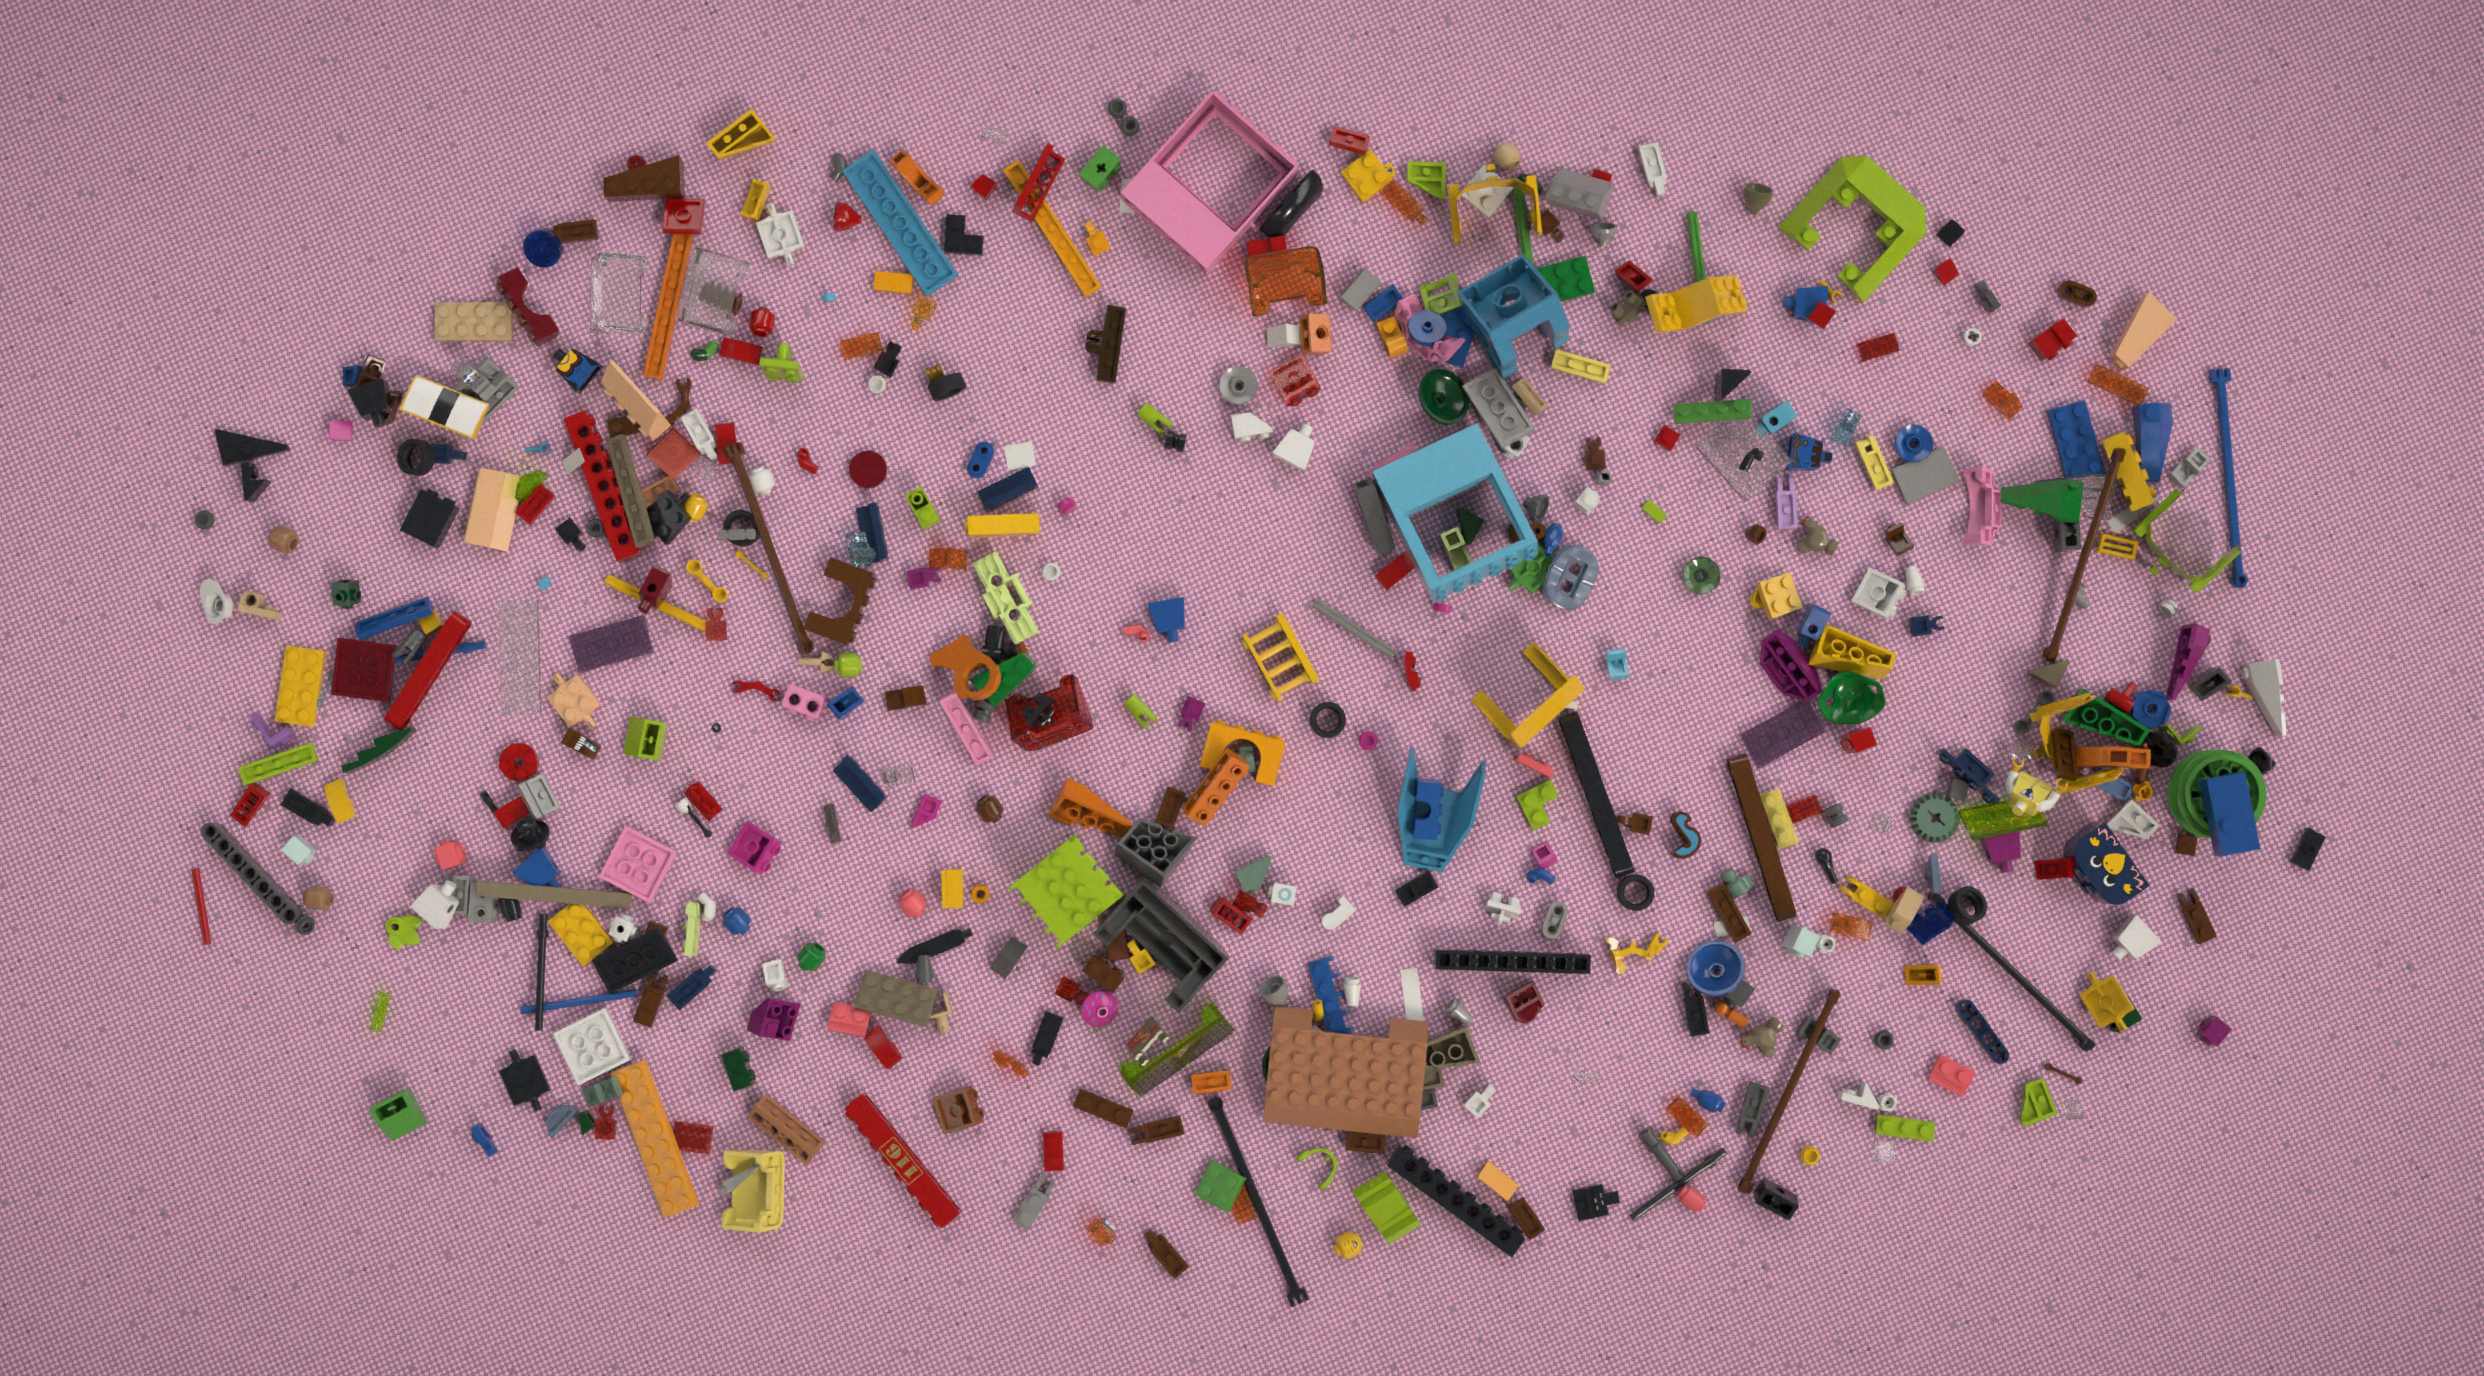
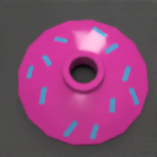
(1094, 1003)

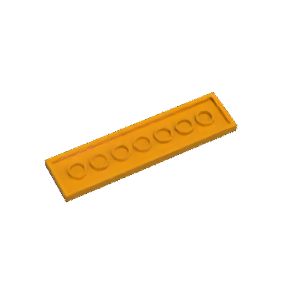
(655, 1139)

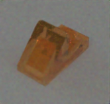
(2005, 402)

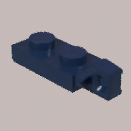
(691, 987)

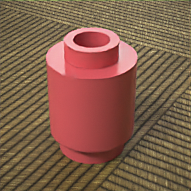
(1691, 1198)

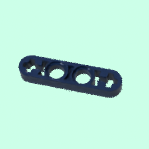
(1982, 1031)

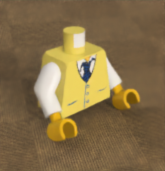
(2029, 793)

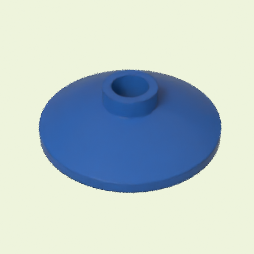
(1922, 439)

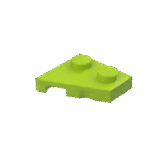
(1428, 177)
(2036, 1102)

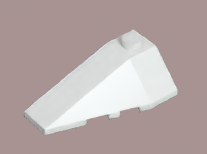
(2263, 682)

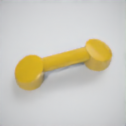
(694, 569)

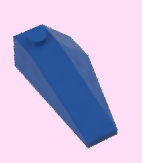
(2152, 435)

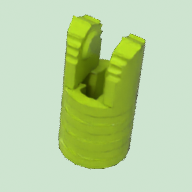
(1151, 416)
(1137, 707)

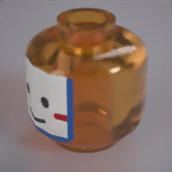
(1101, 1231)

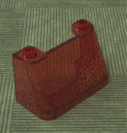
(1070, 716)

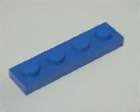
(393, 618)

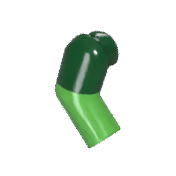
(704, 354)

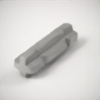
(736, 534)

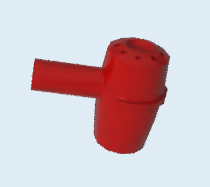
(2121, 700)

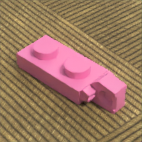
(1401, 453)

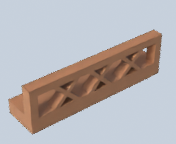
(788, 1127)

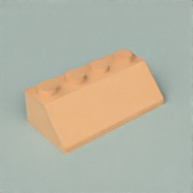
(633, 400)

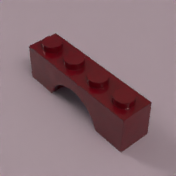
(539, 327)

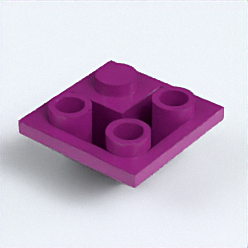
(774, 1019)

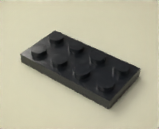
(634, 960)

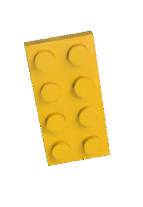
(300, 686)

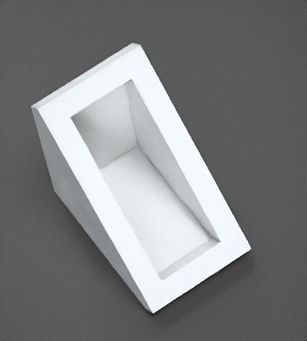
(1284, 336)

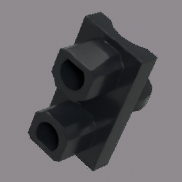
(1042, 714)

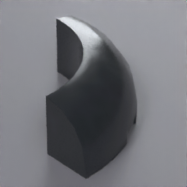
(1293, 206)

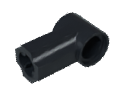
(993, 643)

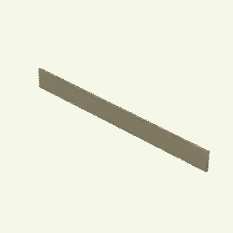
(553, 894)

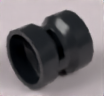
(1175, 441)

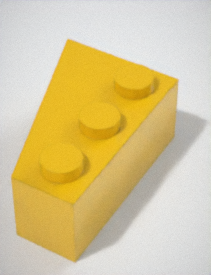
(741, 136)

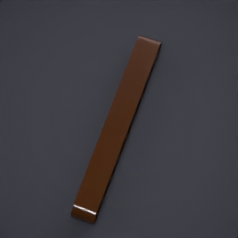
(1761, 837)

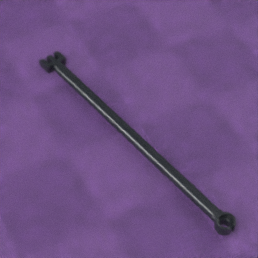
(2085, 1044)
(1294, 1289)

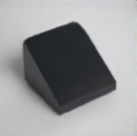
(1950, 232)

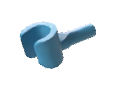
(538, 448)

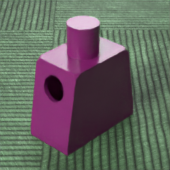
(2002, 849)

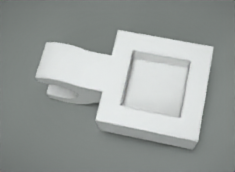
(1478, 1103)

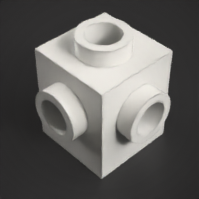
(629, 925)

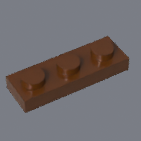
(2065, 754)
(1728, 913)
(1103, 1108)

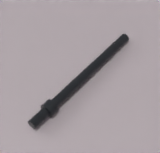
(542, 934)
(1709, 1162)

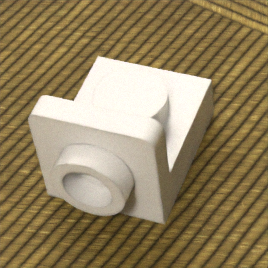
(775, 975)

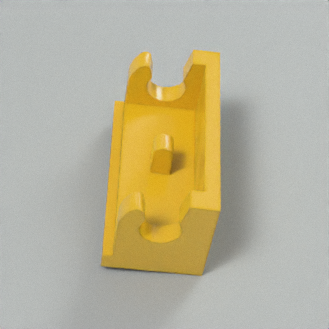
(755, 200)

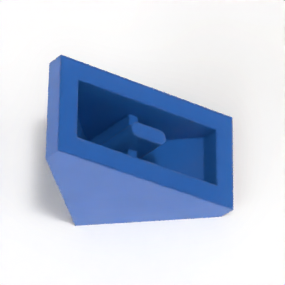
(845, 703)

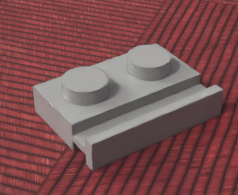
(538, 796)
(461, 892)

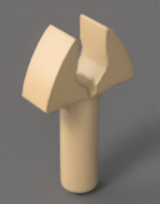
(817, 662)

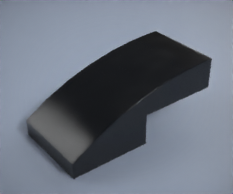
(1416, 888)

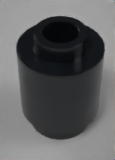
(510, 909)

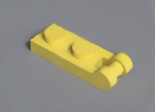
(1874, 462)

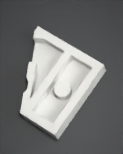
(2133, 821)

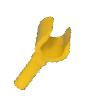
(1831, 292)
(2236, 692)

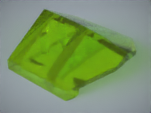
(528, 483)

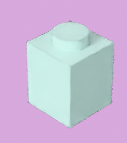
(299, 850)

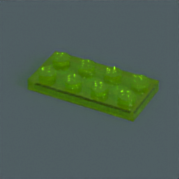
(1997, 820)

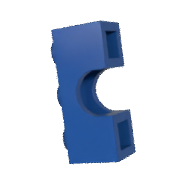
(1427, 825)

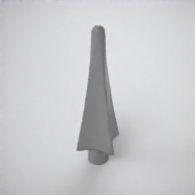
(733, 1182)

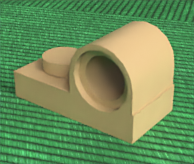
(258, 608)

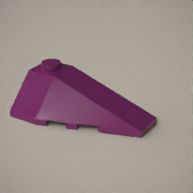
(2190, 647)

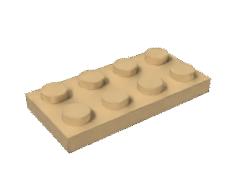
(473, 321)

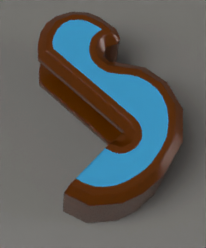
(1688, 834)

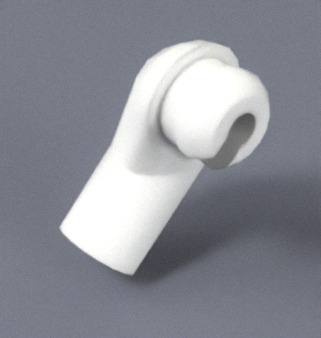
(709, 907)

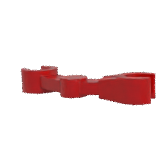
(756, 685)

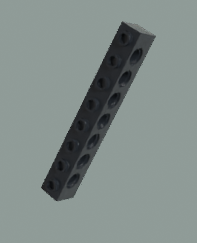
(1512, 961)
(1508, 1245)

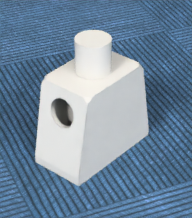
(1296, 447)
(437, 904)
(2134, 939)

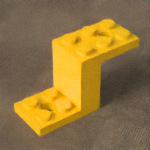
(1696, 304)

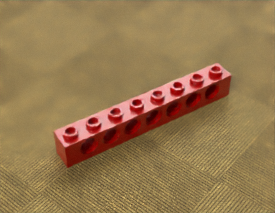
(575, 424)

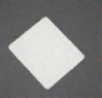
(1019, 455)

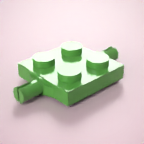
(1531, 573)

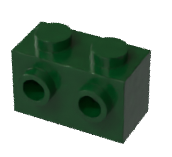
(739, 1069)

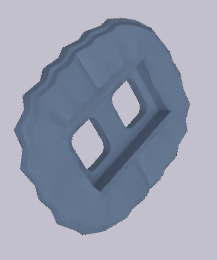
(1581, 583)

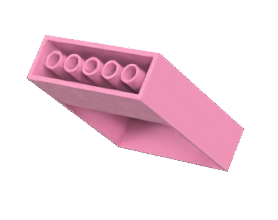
(1184, 216)

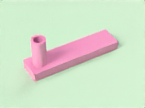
(966, 727)

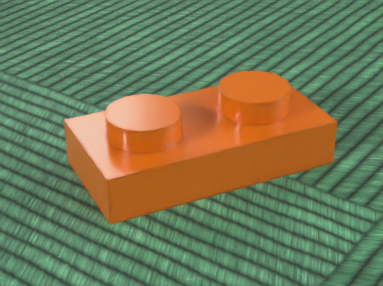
(1211, 1081)

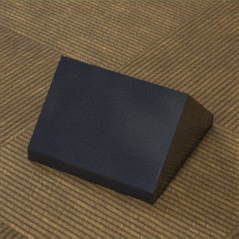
(1727, 380)

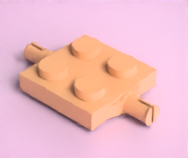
(574, 701)

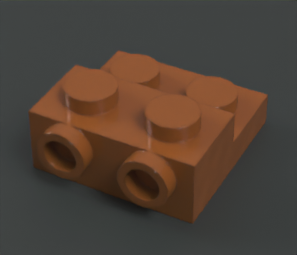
(958, 1109)

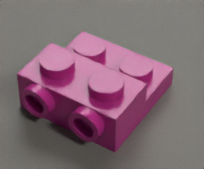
(754, 848)

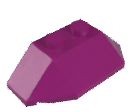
(1789, 667)

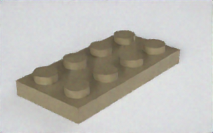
(896, 998)

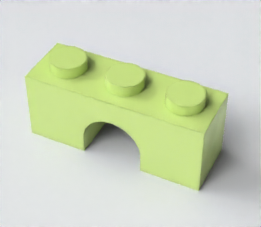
(1455, 548)

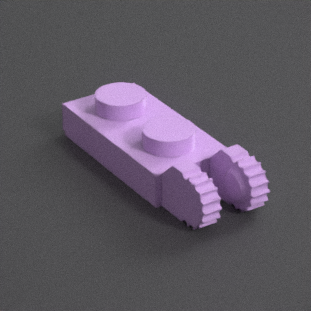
(1786, 505)

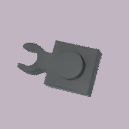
(1989, 301)

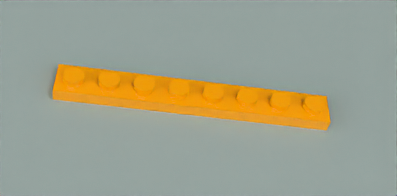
(1055, 233)

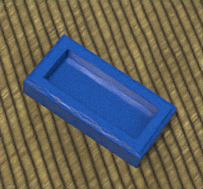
(1382, 303)

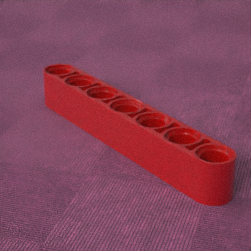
(427, 670)

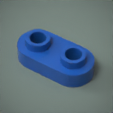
(980, 459)

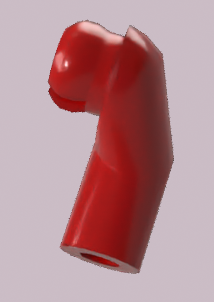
(804, 461)

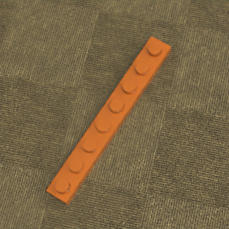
(668, 306)

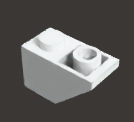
(1249, 426)

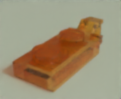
(1404, 202)

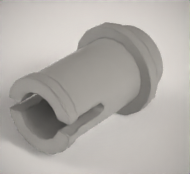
(1600, 481)

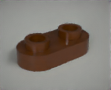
(2076, 293)

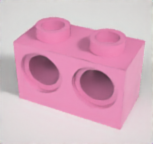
(806, 698)

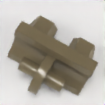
(1628, 310)

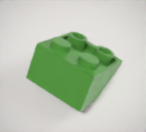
(398, 1114)

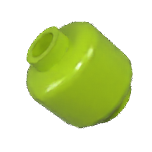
(848, 665)

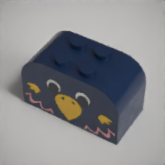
(2103, 865)

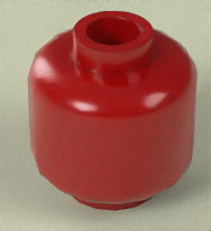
(762, 322)

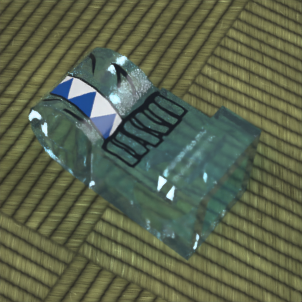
(1846, 427)
(858, 548)

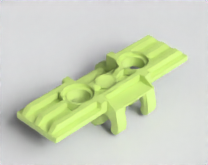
(1000, 600)

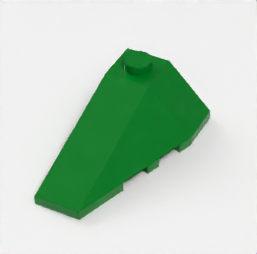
(2056, 498)

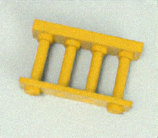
(1299, 657)

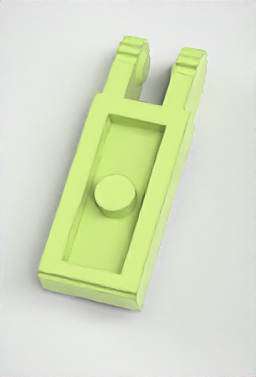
(692, 929)

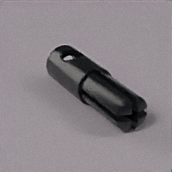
(488, 801)

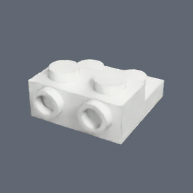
(1879, 594)

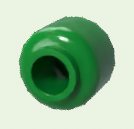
(811, 956)

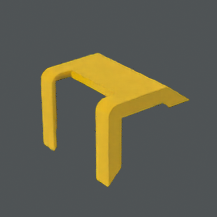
(1566, 692)

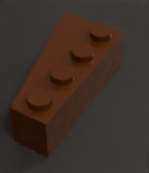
(648, 182)

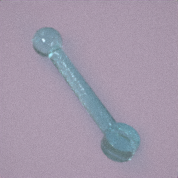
(320, 702)

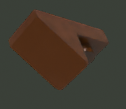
(905, 698)

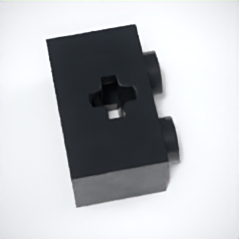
(1776, 1199)

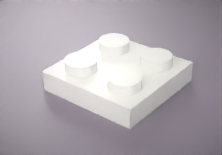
(1486, 199)

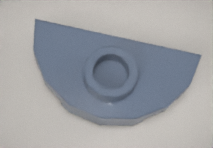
(1932, 873)
(559, 1118)

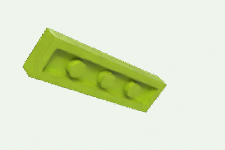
(278, 764)

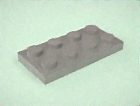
(1498, 408)

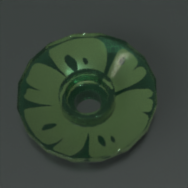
(1708, 569)

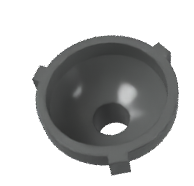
(1537, 506)

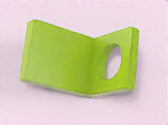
(2185, 738)

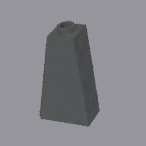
(1373, 516)

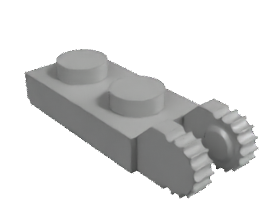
(1032, 1204)

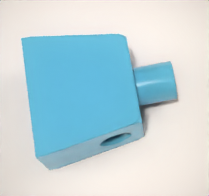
(1783, 414)

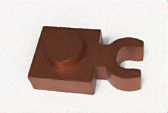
(1594, 458)

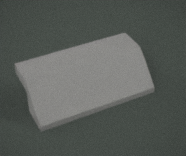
(505, 388)

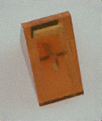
(948, 558)

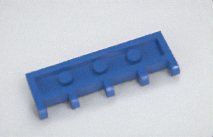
(1327, 994)

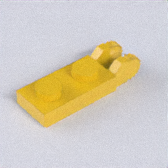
(1867, 898)

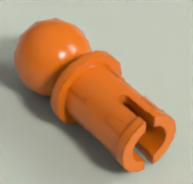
(1722, 1008)

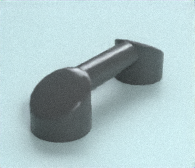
(2022, 725)

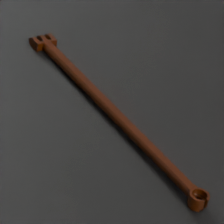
(735, 452)
(2050, 653)
(1745, 1184)

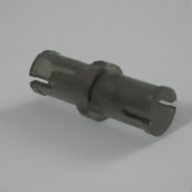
(832, 823)

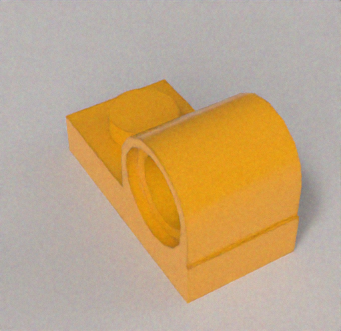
(1392, 337)

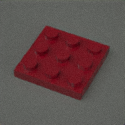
(363, 669)

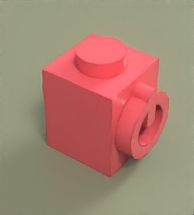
(450, 854)

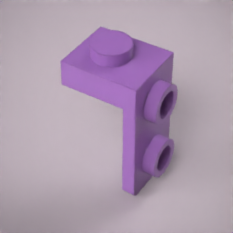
(281, 738)

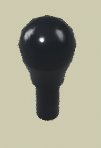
(1824, 859)

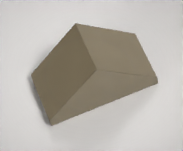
(2051, 673)

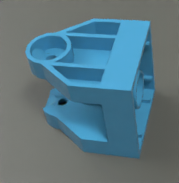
(1500, 324)

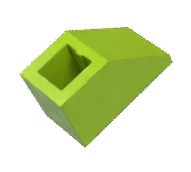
(923, 508)

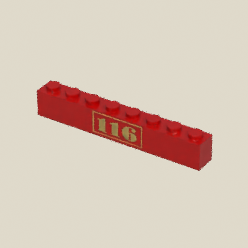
(903, 1160)

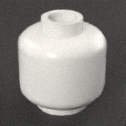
(761, 480)

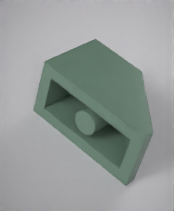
(1253, 874)

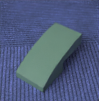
(602, 1091)

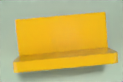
(952, 888)

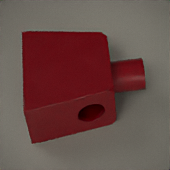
(654, 589)

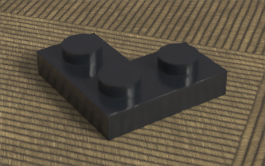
(957, 241)

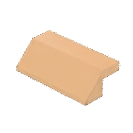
(492, 510)

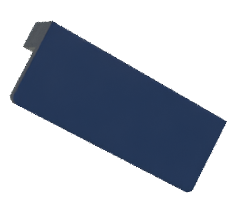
(1008, 489)
(871, 524)
(860, 783)

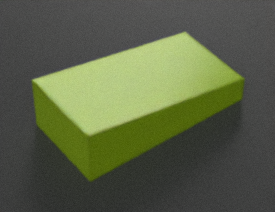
(1654, 511)

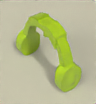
(1328, 1180)

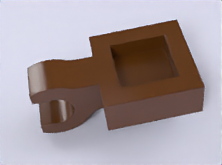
(1549, 226)
(1638, 823)

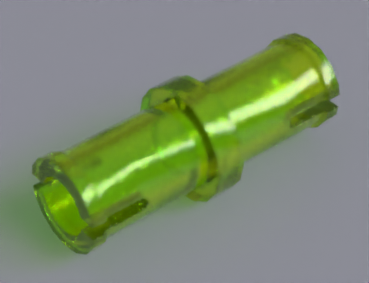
(380, 1011)

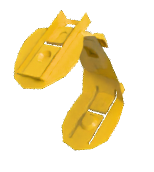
(1528, 187)
(2044, 714)

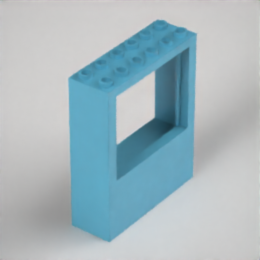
(1436, 475)

